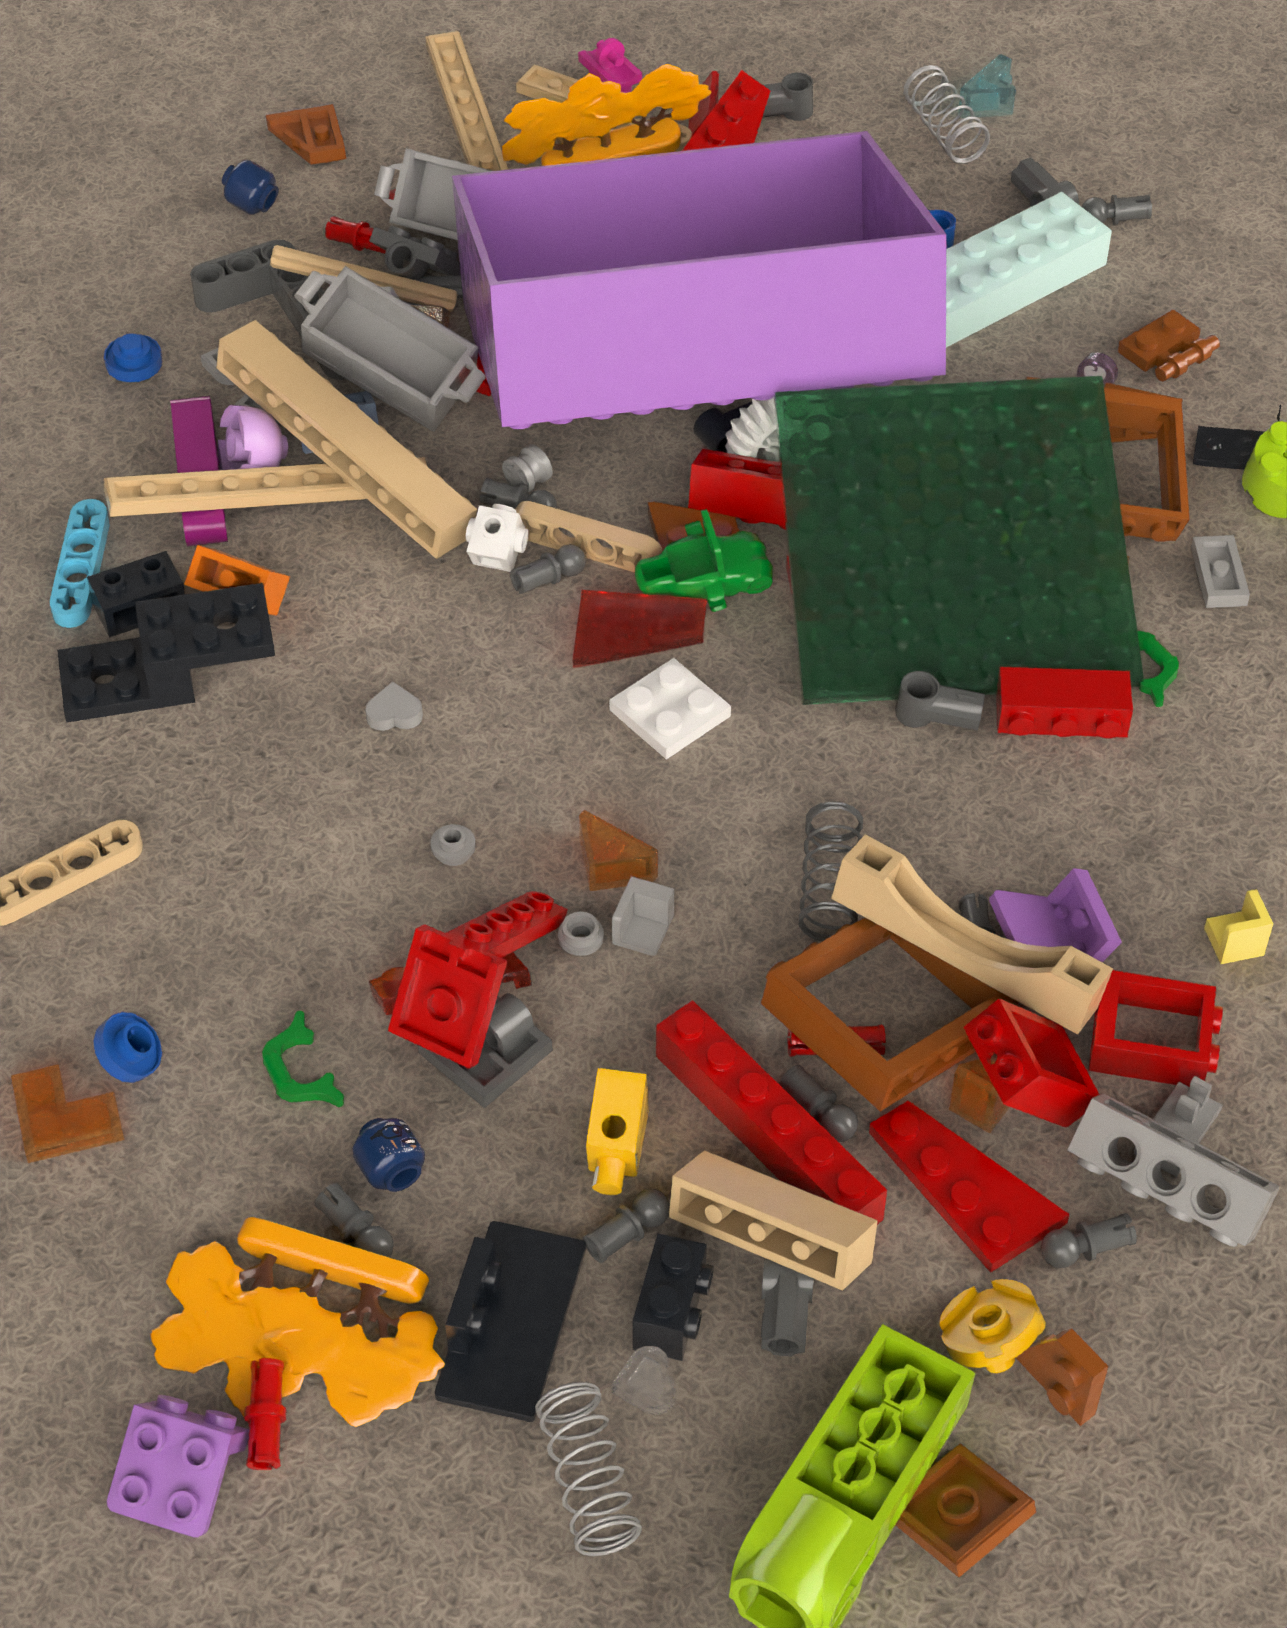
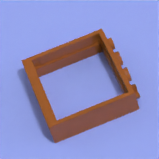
(1143, 413)
(845, 1051)

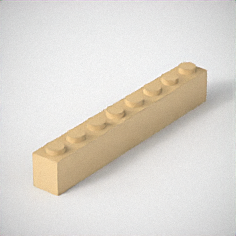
(345, 438)

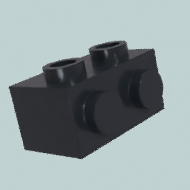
(119, 588)
(670, 1295)

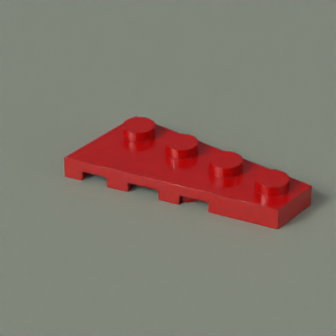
(734, 117)
(971, 1192)

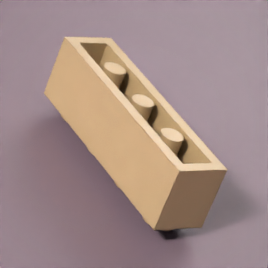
(773, 1219)

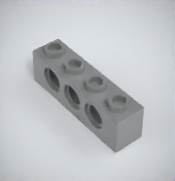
(1246, 1192)

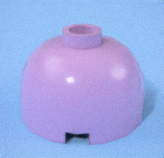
(250, 439)

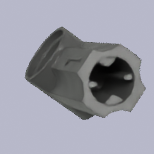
(791, 97)
(1038, 183)
(925, 701)
(785, 1309)

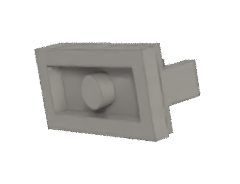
(1188, 1113)

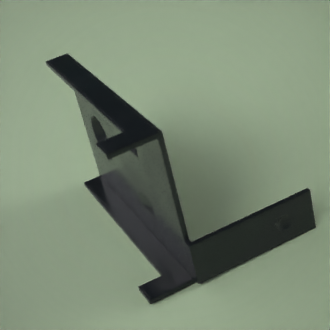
(1225, 446)

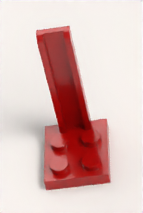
(457, 976)

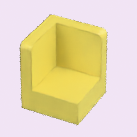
(1241, 933)

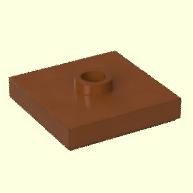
(964, 1510)

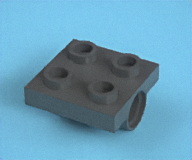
(422, 254)
(507, 1054)

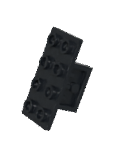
(508, 1319)

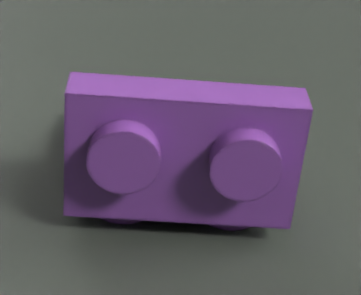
(1067, 917)
(174, 1464)

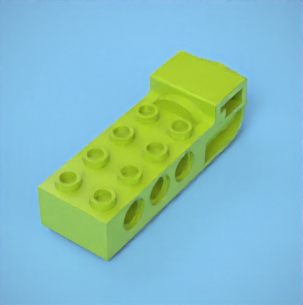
(849, 1485)

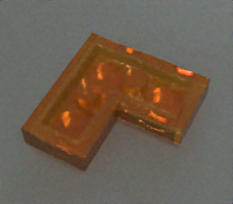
(61, 1127)

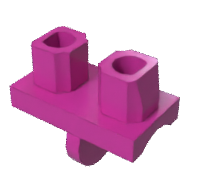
(610, 64)

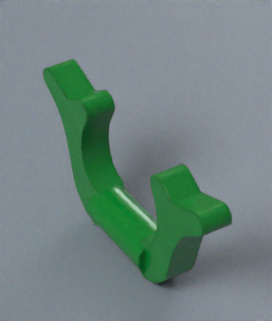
(1169, 666)
(284, 1085)

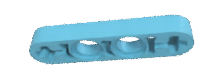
(76, 562)

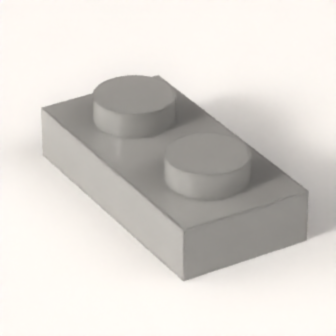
(1220, 571)

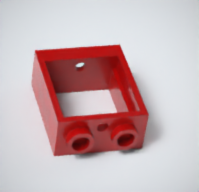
(1148, 1060)
(1034, 1063)

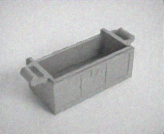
(423, 192)
(387, 347)

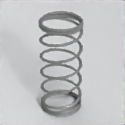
(938, 94)
(576, 1417)

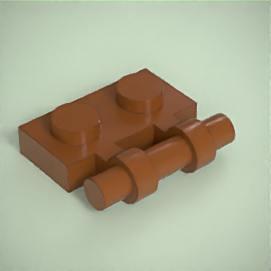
(1162, 340)

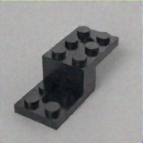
(173, 639)

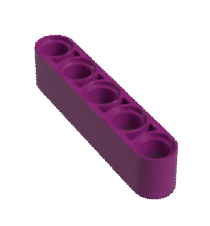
(197, 453)

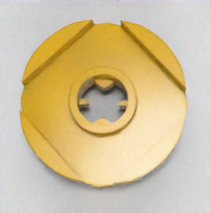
(1012, 1323)

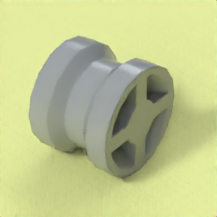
(528, 468)

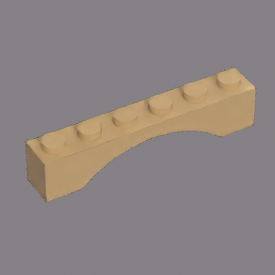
(1049, 980)

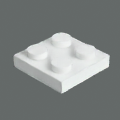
(670, 708)

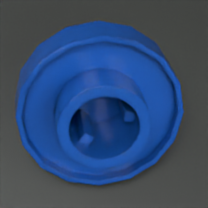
(133, 358)
(127, 1047)

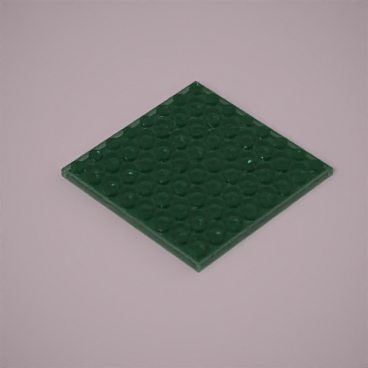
(953, 534)

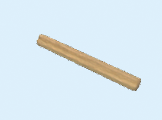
(405, 288)

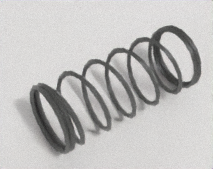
(811, 831)

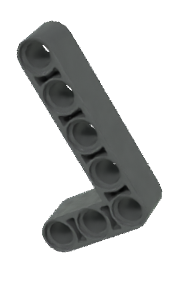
(249, 276)

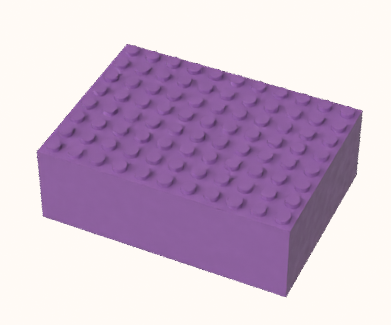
(698, 278)

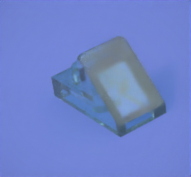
(990, 90)

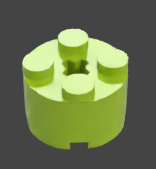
(1267, 471)

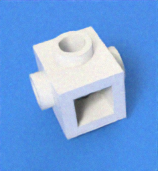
(496, 537)

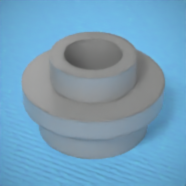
(453, 853)
(577, 924)

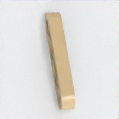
(544, 525)
(65, 878)

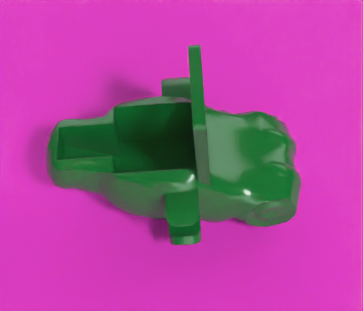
(707, 566)

